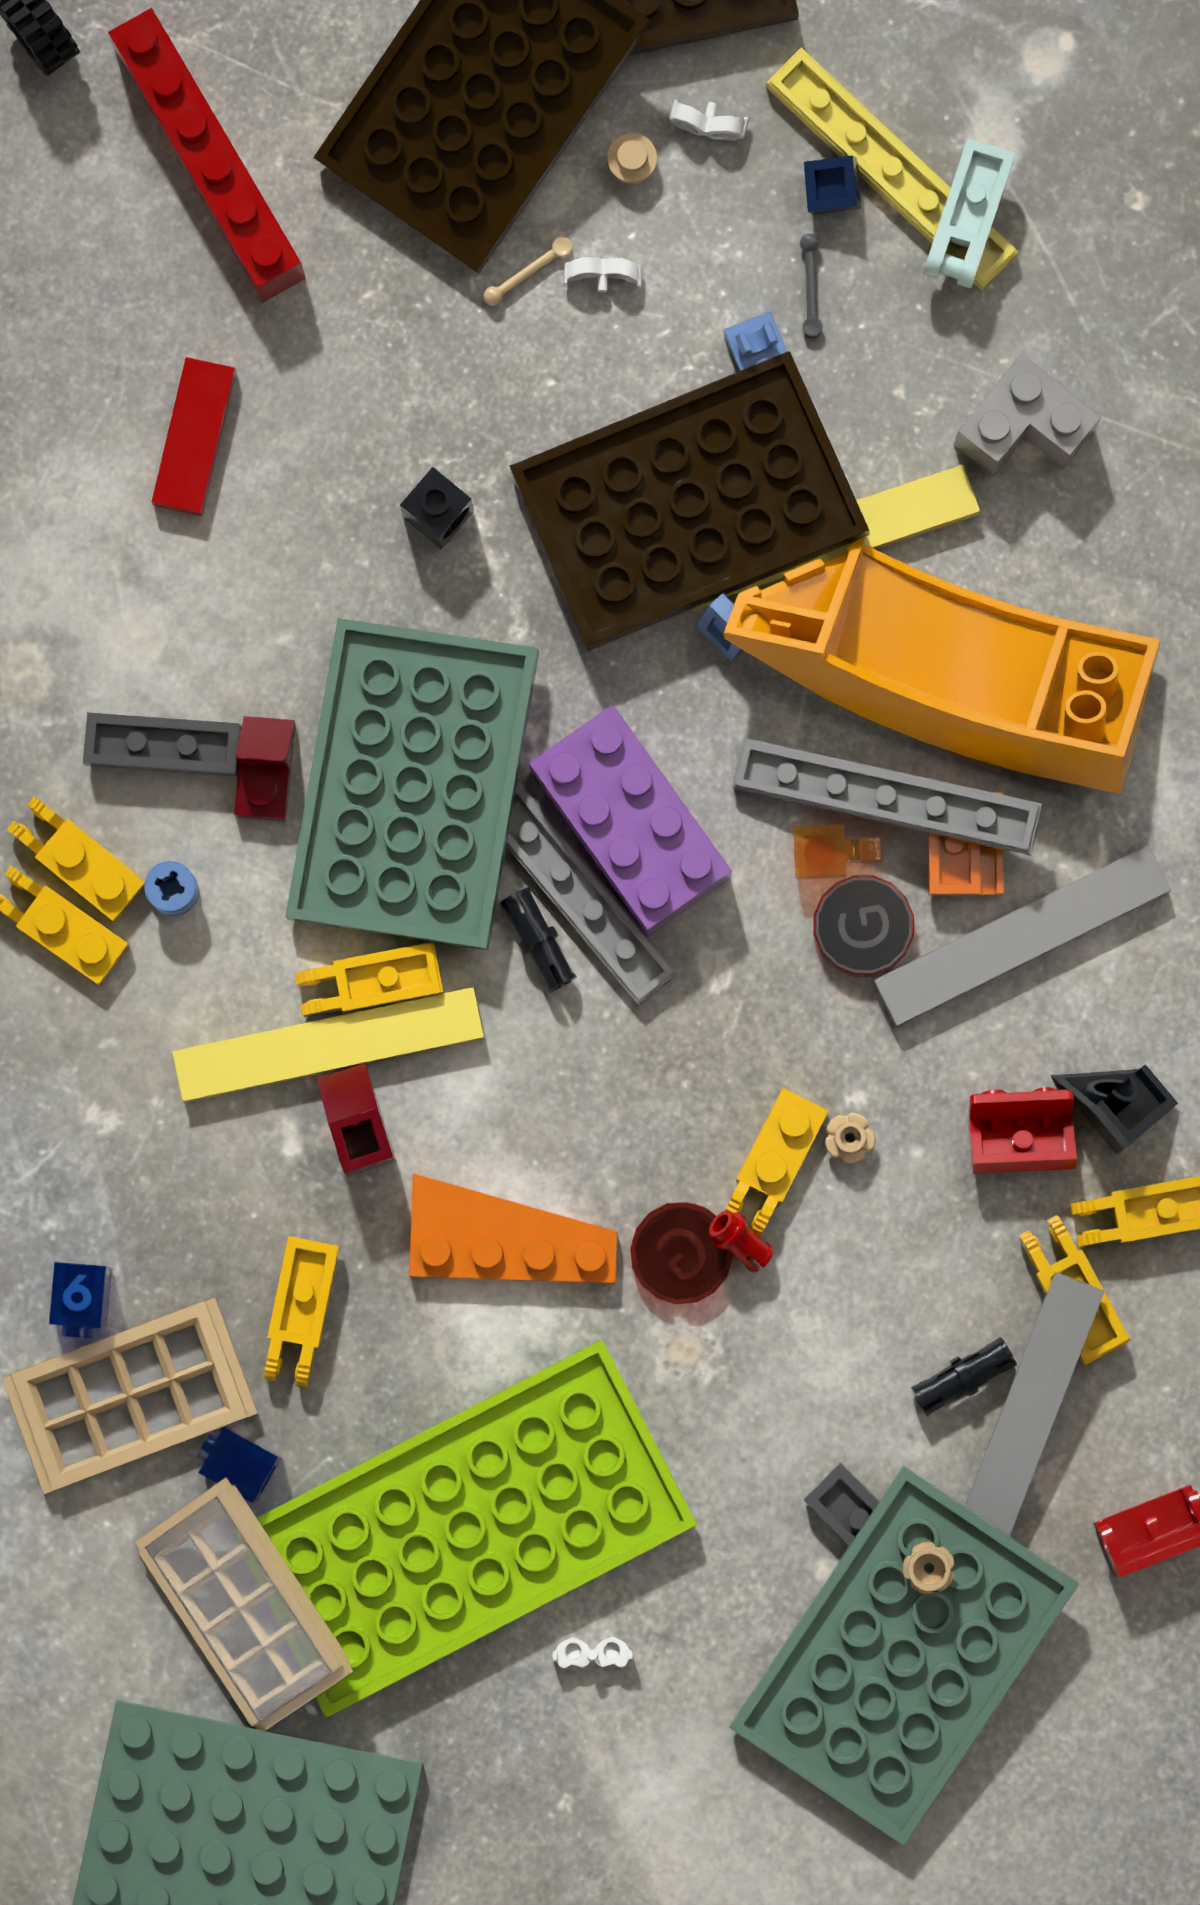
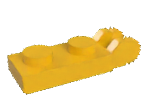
(81, 863)
(65, 929)
(375, 979)
(778, 1154)
(1144, 1212)
(301, 1304)
(1106, 1330)

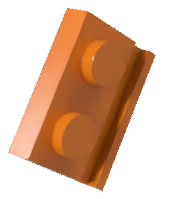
(964, 868)

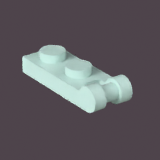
(970, 211)

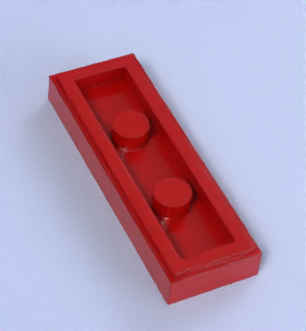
(193, 436)

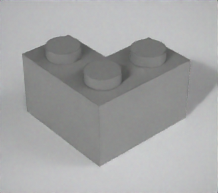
(1030, 407)

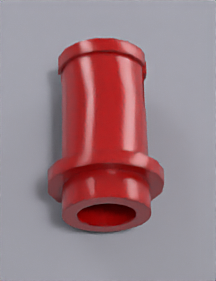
(731, 1233)

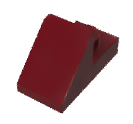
(264, 768)

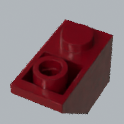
(355, 1120)

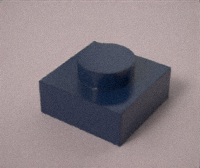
(832, 185)

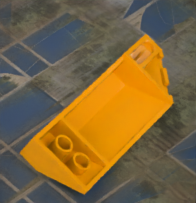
(954, 665)

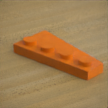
(491, 1238)

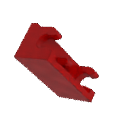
(1151, 1531)

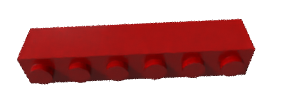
(207, 155)

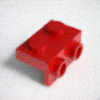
(1021, 1131)

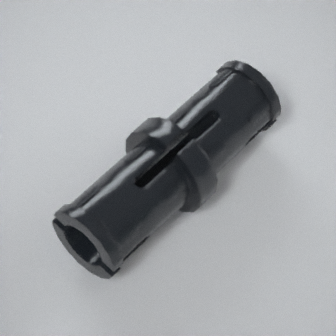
(538, 940)
(963, 1376)

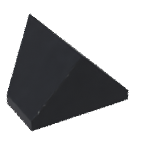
(1119, 1102)

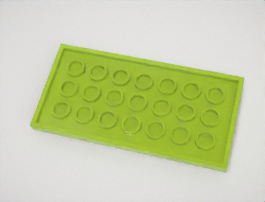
(479, 1521)

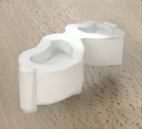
(708, 124)
(603, 269)
(577, 1653)

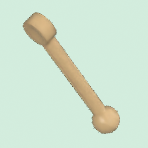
(560, 249)

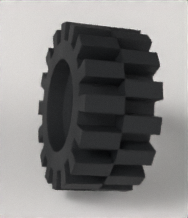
(39, 32)

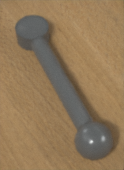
(812, 325)

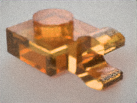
(823, 851)

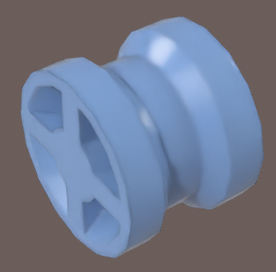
(180, 892)

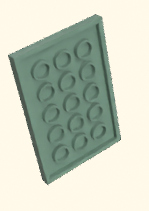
(412, 784)
(897, 1683)
(241, 1817)

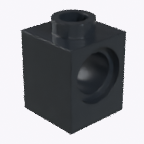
(437, 508)

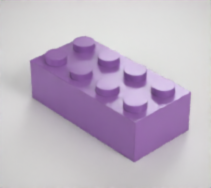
(630, 820)

